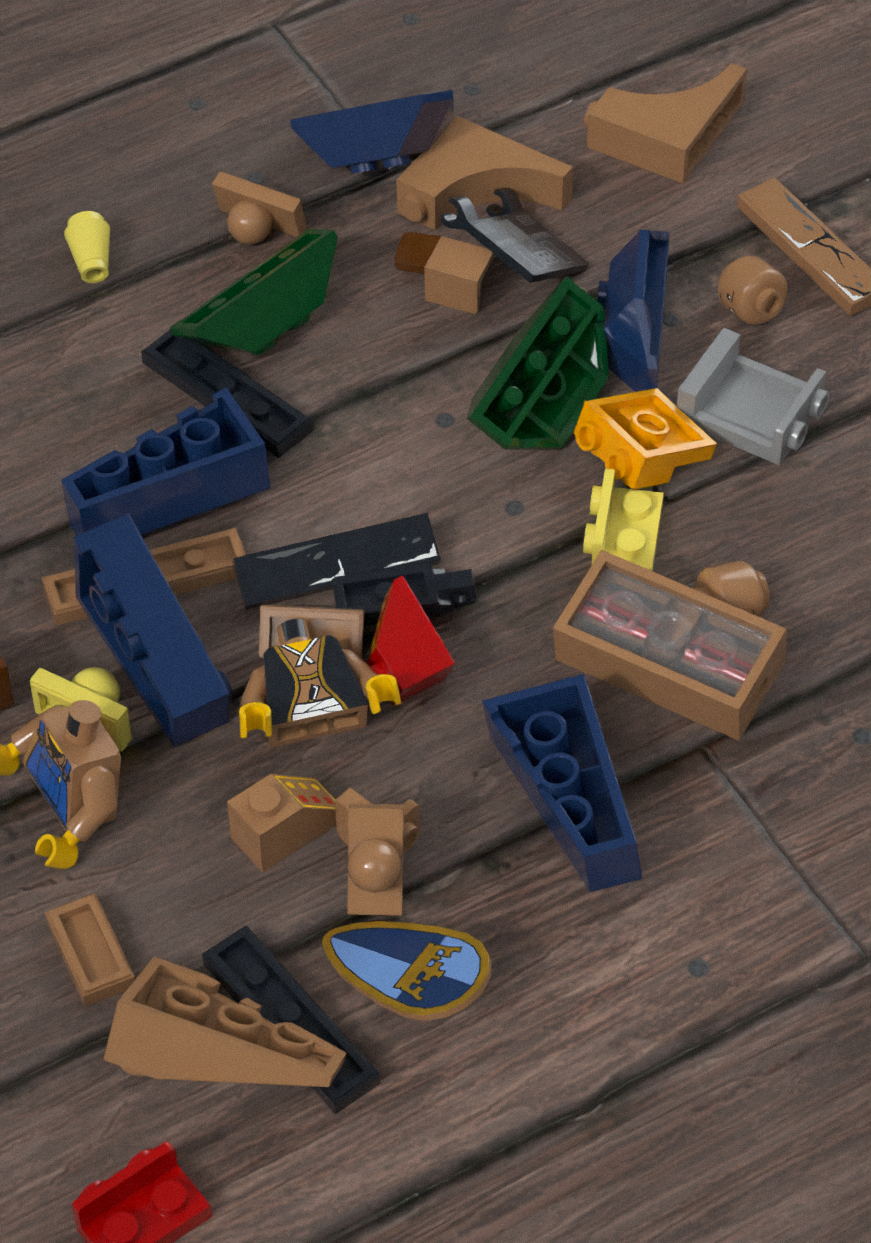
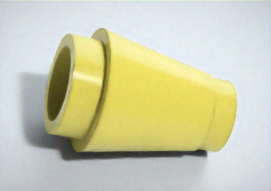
(89, 244)

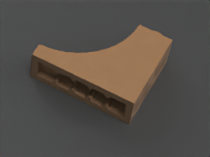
(665, 130)
(473, 164)

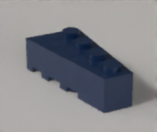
(148, 631)

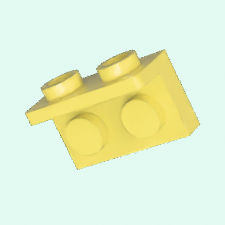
(624, 523)

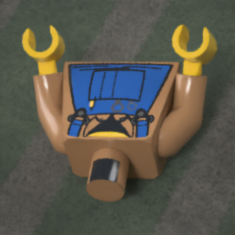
(74, 770)

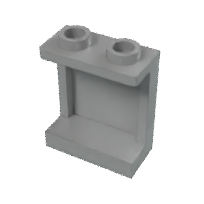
(749, 401)

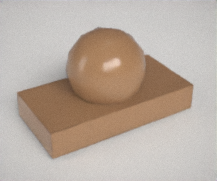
(257, 209)
(375, 859)

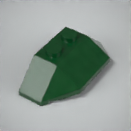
(267, 298)
(545, 374)

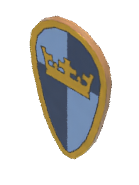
(410, 966)

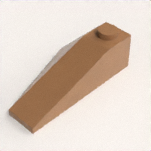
(183, 1029)

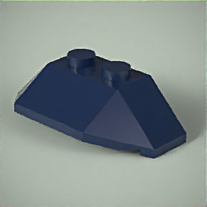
(377, 131)
(635, 308)

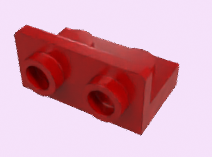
(142, 1202)

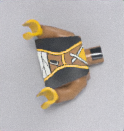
(311, 689)

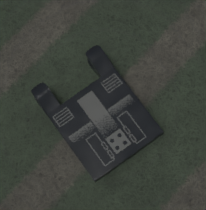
(516, 237)

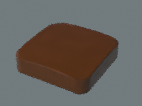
(415, 251)

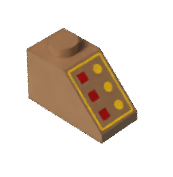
(279, 817)

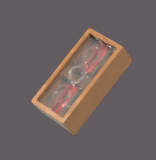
(670, 644)

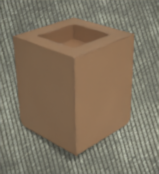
(456, 274)

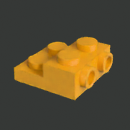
(641, 437)

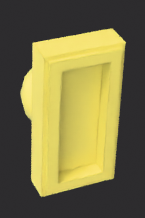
(91, 685)

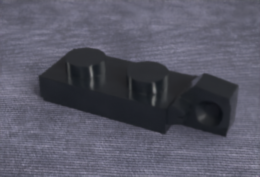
(433, 588)

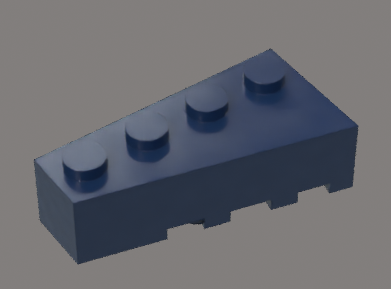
(172, 474)
(566, 770)

